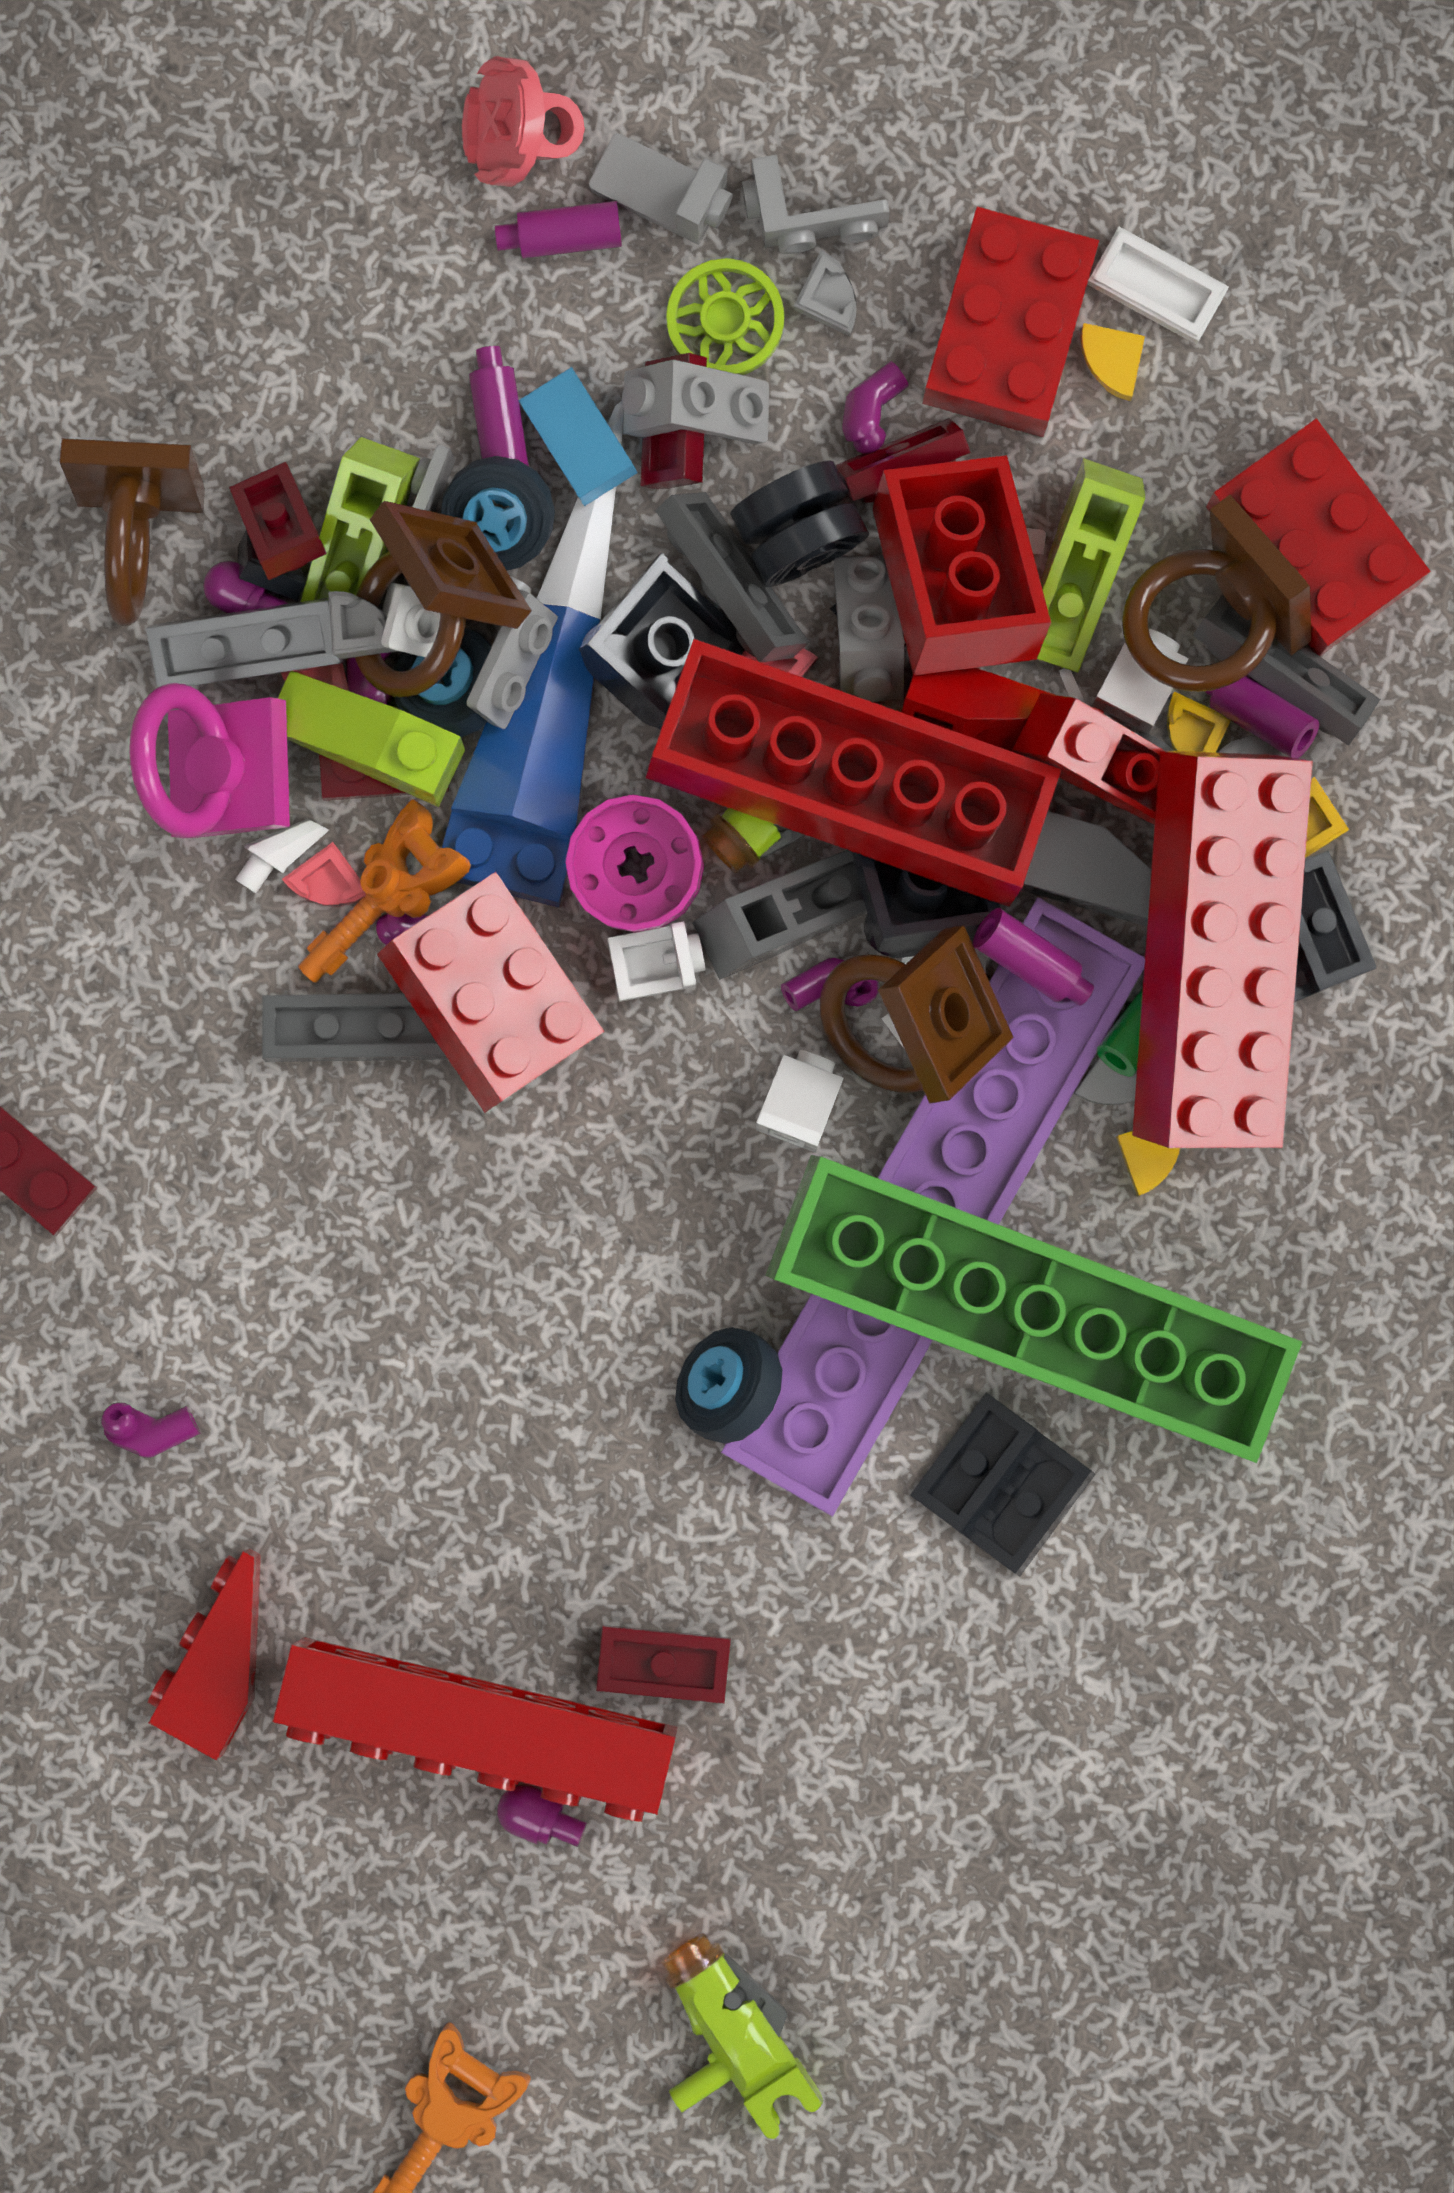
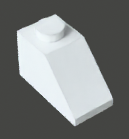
(800, 1100)

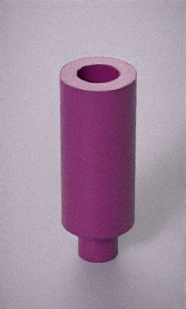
(562, 230)
(497, 407)
(1266, 716)
(1031, 958)

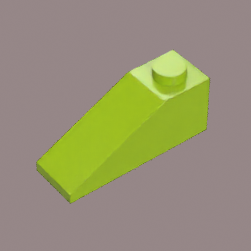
(363, 481)
(1087, 558)
(371, 737)

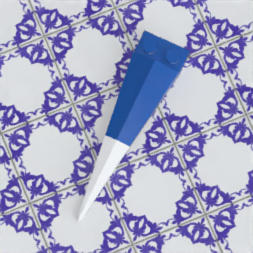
(527, 779)

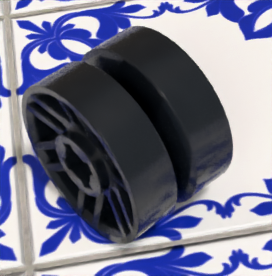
(799, 523)

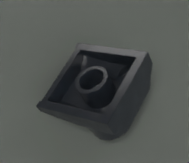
(647, 639)
(911, 909)

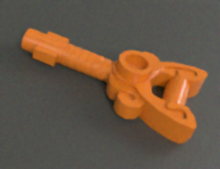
(389, 886)
(445, 2116)

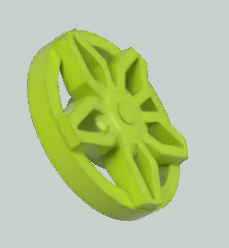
(726, 314)

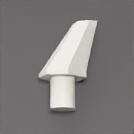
(278, 851)

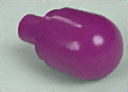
(232, 594)
(537, 1819)

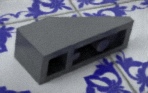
(1088, 868)
(781, 914)

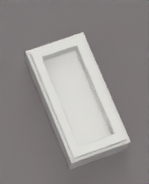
(1157, 285)

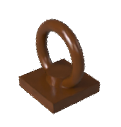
(131, 486)
(451, 574)
(1252, 579)
(938, 1009)

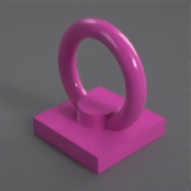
(222, 763)

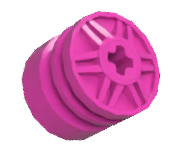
(600, 849)

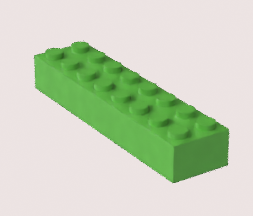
(1033, 1308)

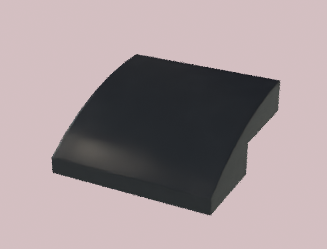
(1329, 934)
(1002, 1484)

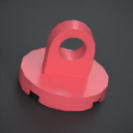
(507, 120)

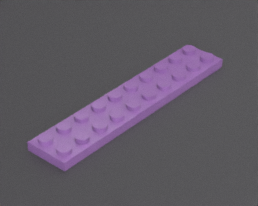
(966, 1152)

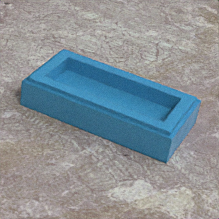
(578, 436)

